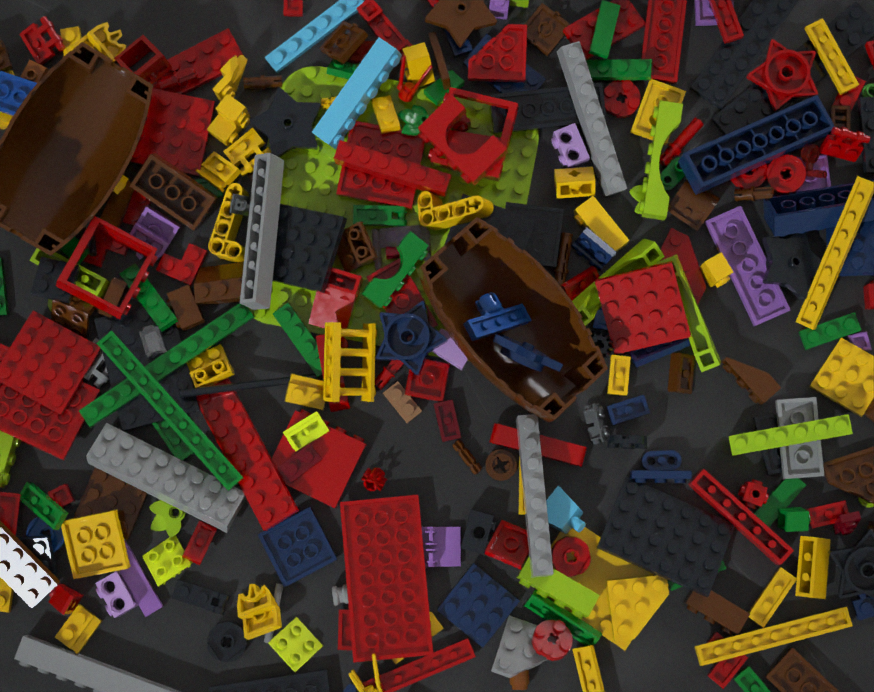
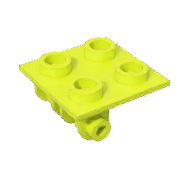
(166, 560)
(295, 644)

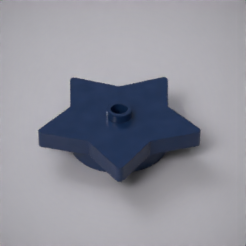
(398, 328)
(525, 354)

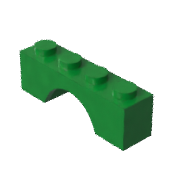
(410, 250)

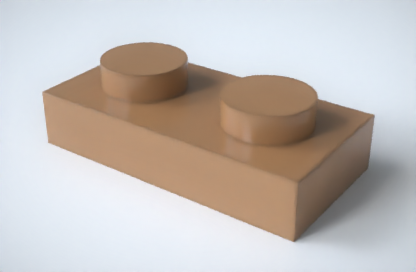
(402, 403)

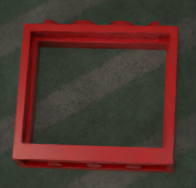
(512, 107)
(125, 239)

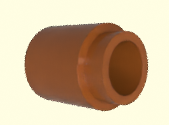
(520, 681)

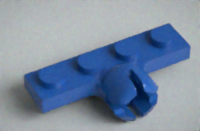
(495, 318)

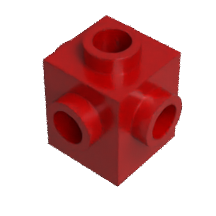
(746, 496)

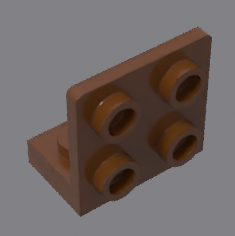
(73, 315)

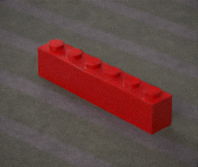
(392, 168)
(740, 517)

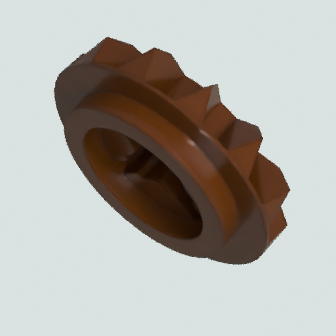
(498, 474)

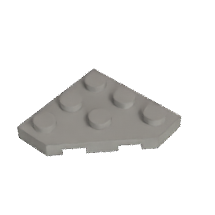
(516, 649)

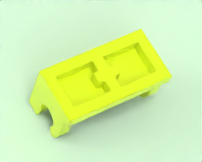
(306, 431)

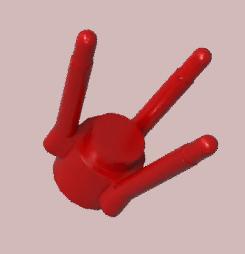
(408, 89)

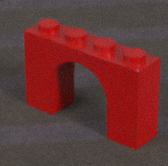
(473, 165)

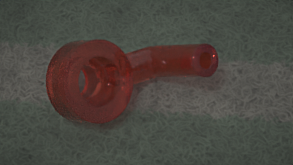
(810, 155)

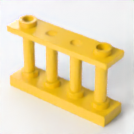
(332, 356)

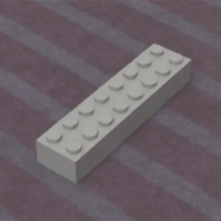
(165, 477)

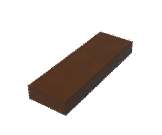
(439, 59)
(117, 206)

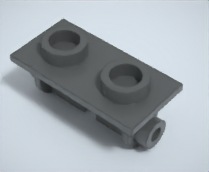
(240, 204)
(600, 430)

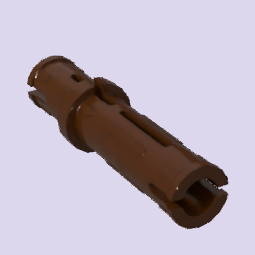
(563, 258)

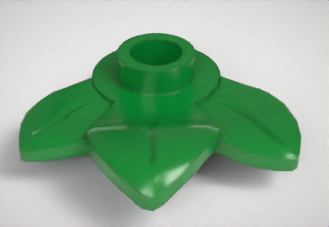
(413, 119)

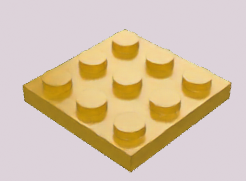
(847, 377)
(95, 544)

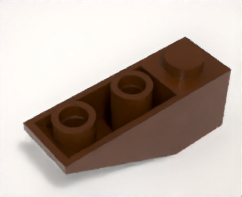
(757, 382)

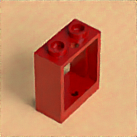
(140, 47)

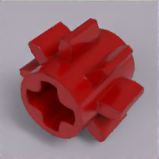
(374, 479)

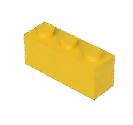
(594, 217)
(812, 567)

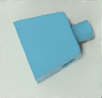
(563, 512)

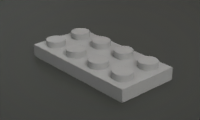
(804, 458)

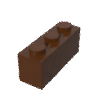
(717, 610)

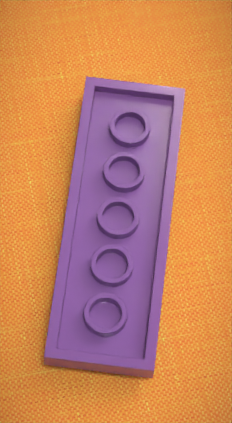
(744, 255)

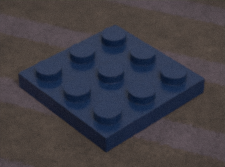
(861, 254)
(297, 547)
(478, 605)

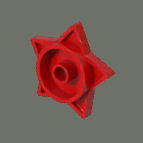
(789, 62)

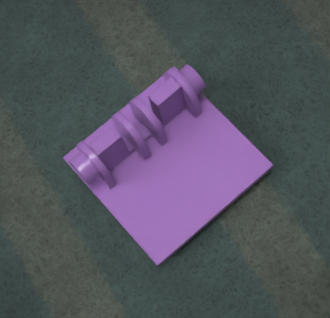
(441, 546)

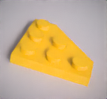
(634, 603)

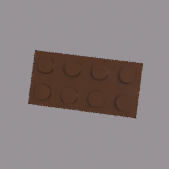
(174, 191)

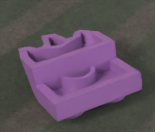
(155, 230)

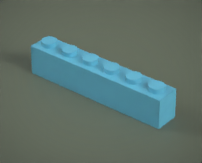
(357, 93)

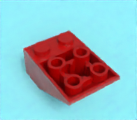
(337, 301)

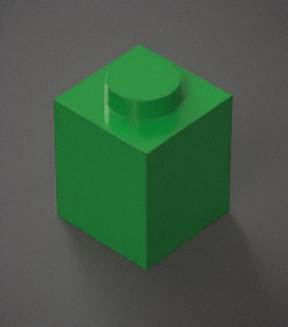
(793, 519)

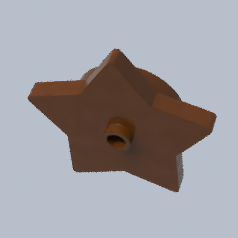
(461, 23)

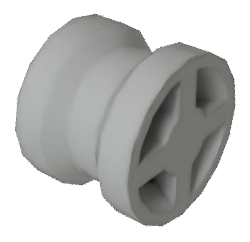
(339, 594)

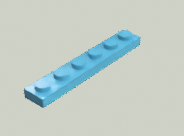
(312, 34)

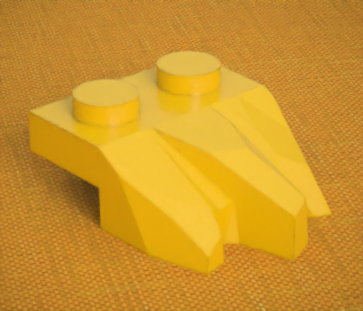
(103, 41)
(232, 73)
(258, 612)

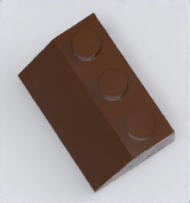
(218, 284)

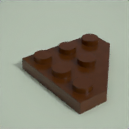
(853, 473)

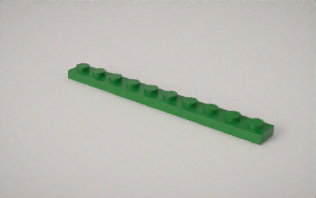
(168, 362)
(170, 410)

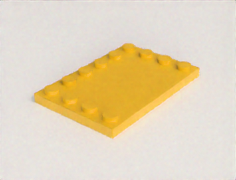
(601, 569)

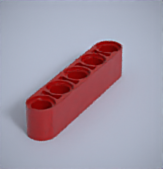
(550, 447)

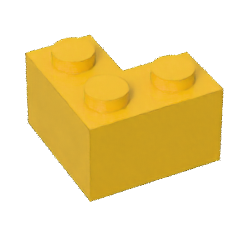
(230, 120)

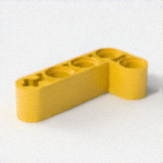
(434, 213)
(233, 223)

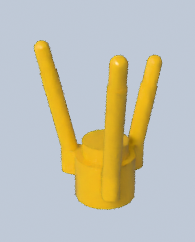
(358, 684)

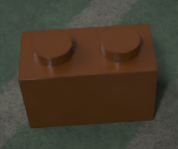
(186, 310)

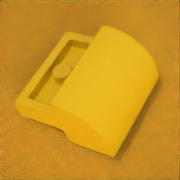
(210, 367)

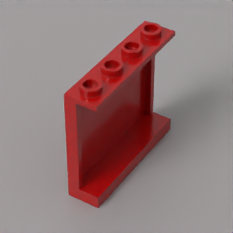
(330, 475)

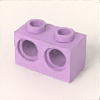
(574, 146)
(121, 591)

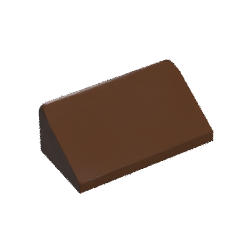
(113, 294)
(681, 373)

